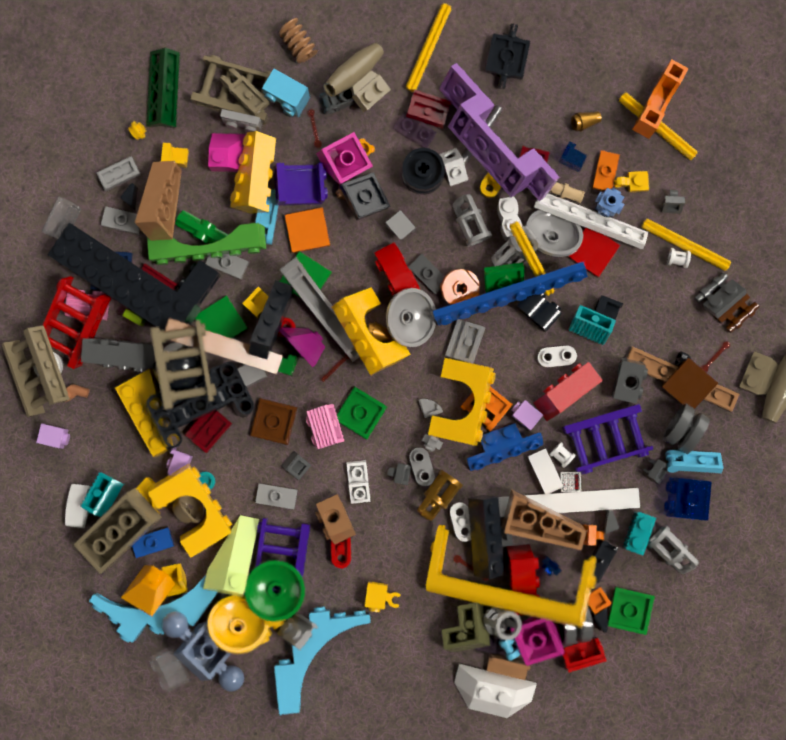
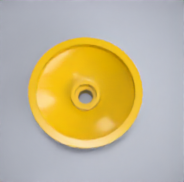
(233, 613)

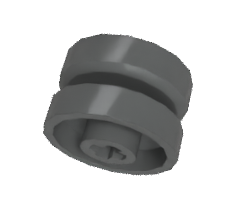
(686, 428)
(571, 633)

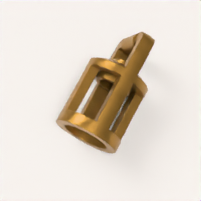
(436, 501)

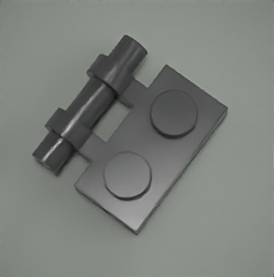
(724, 298)

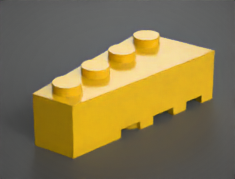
(134, 396)

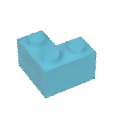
(286, 91)

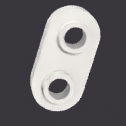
(557, 356)
(460, 521)

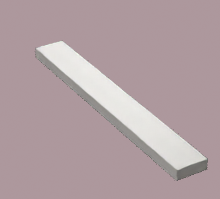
(583, 500)

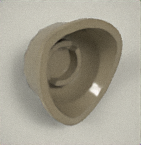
(184, 513)

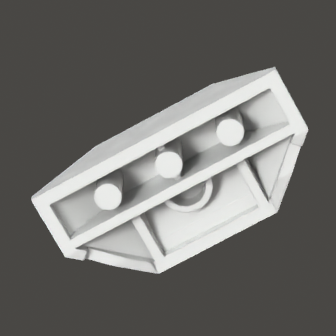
(493, 691)

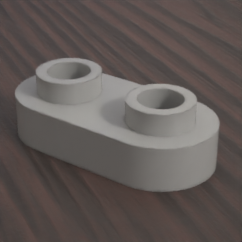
(422, 466)

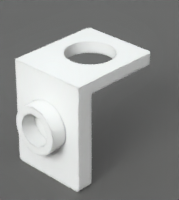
(454, 167)

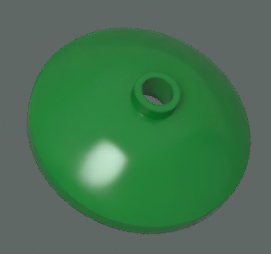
(265, 601)

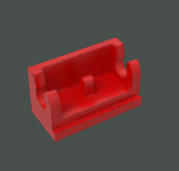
(583, 655)

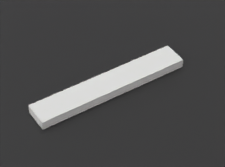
(593, 220)

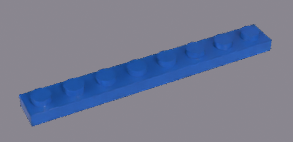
(511, 293)

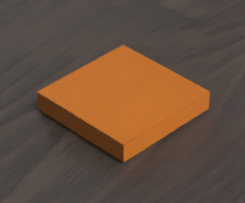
(307, 230)

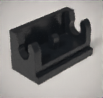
(604, 554)

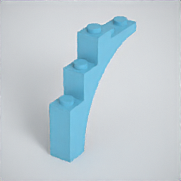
(134, 620)
(290, 674)

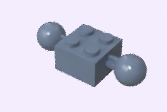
(201, 653)

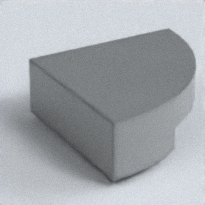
(429, 408)

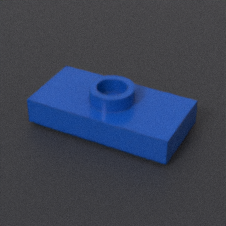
(153, 542)

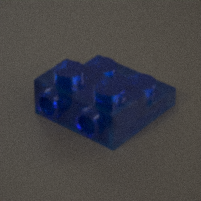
(688, 498)

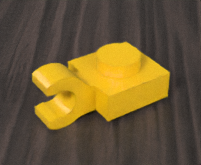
(634, 181)

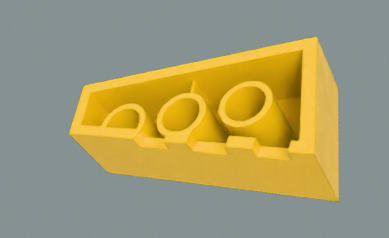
(254, 173)

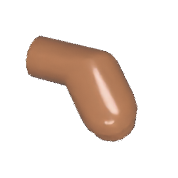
(74, 390)

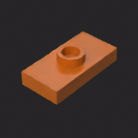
(605, 170)

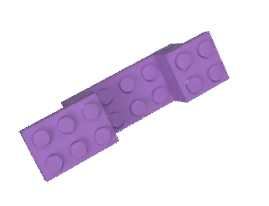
(472, 130)

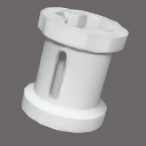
(679, 258)
(565, 461)

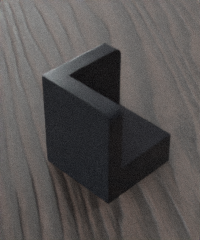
(608, 307)

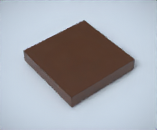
(690, 383)
(273, 421)

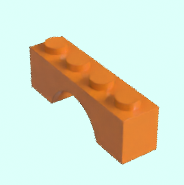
(659, 99)

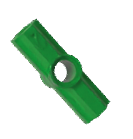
(199, 228)

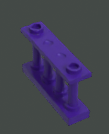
(593, 425)
(298, 552)

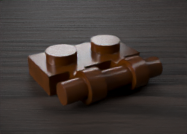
(736, 323)

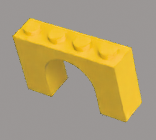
(373, 353)
(469, 428)
(187, 483)

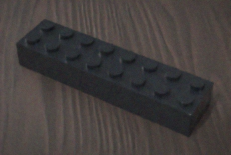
(121, 279)

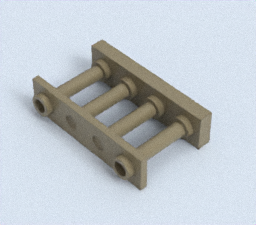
(203, 98)
(163, 357)
(46, 366)

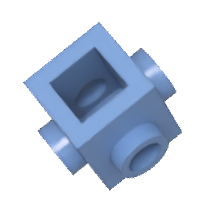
(604, 207)

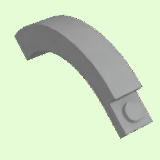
(318, 304)

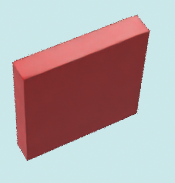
(595, 251)

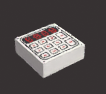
(571, 481)

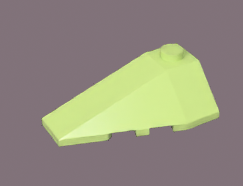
(231, 564)

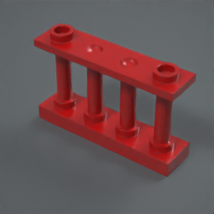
(91, 321)

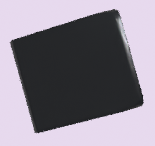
(130, 195)
(601, 620)

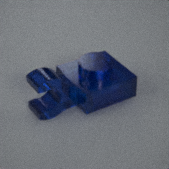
(550, 566)

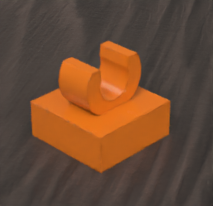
(592, 534)
(598, 600)

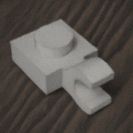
(431, 443)

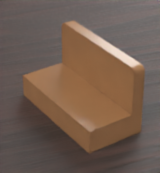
(514, 668)

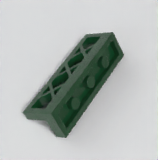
(165, 87)

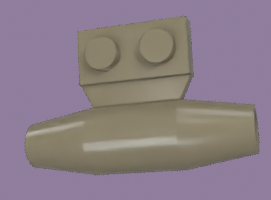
(357, 74)
(769, 378)

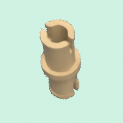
(567, 192)

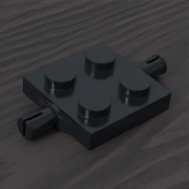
(507, 56)

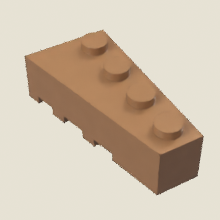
(159, 201)
(537, 522)

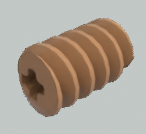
(296, 41)

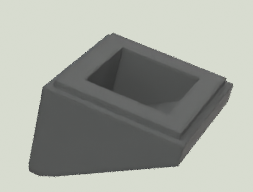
(296, 465)
(610, 522)

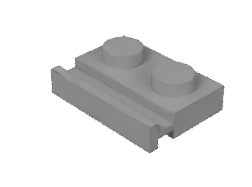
(236, 119)
(465, 341)
(297, 630)

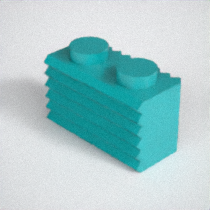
(592, 325)
(102, 494)
(639, 533)

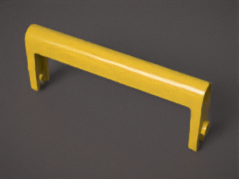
(507, 599)

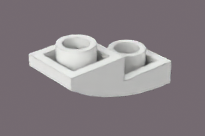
(545, 471)
(358, 481)
(75, 515)

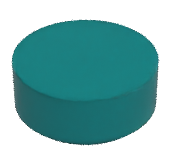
(208, 478)

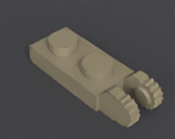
(245, 92)

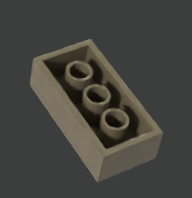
(117, 530)

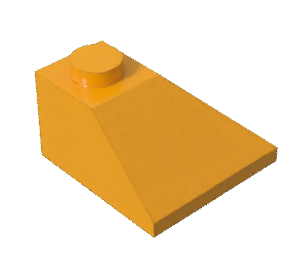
(148, 589)

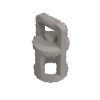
(468, 215)
(515, 251)
(677, 555)
(497, 620)

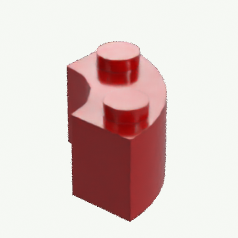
(396, 270)

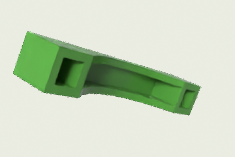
(243, 239)

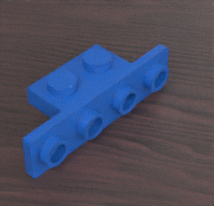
(502, 445)

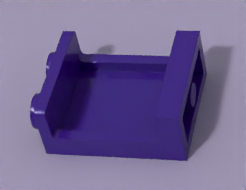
(300, 184)

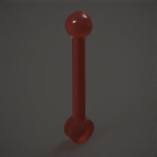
(318, 143)
(726, 345)
(335, 368)
(457, 559)

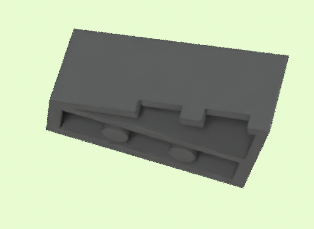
(118, 353)

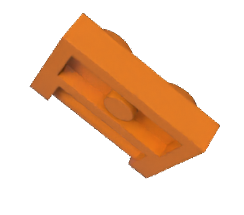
(497, 406)

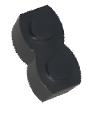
(540, 310)

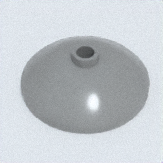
(564, 234)
(418, 320)

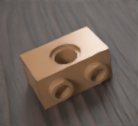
(330, 509)

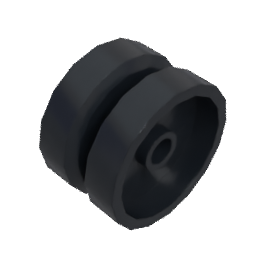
(426, 160)

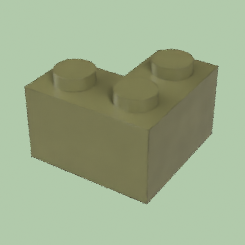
(470, 633)

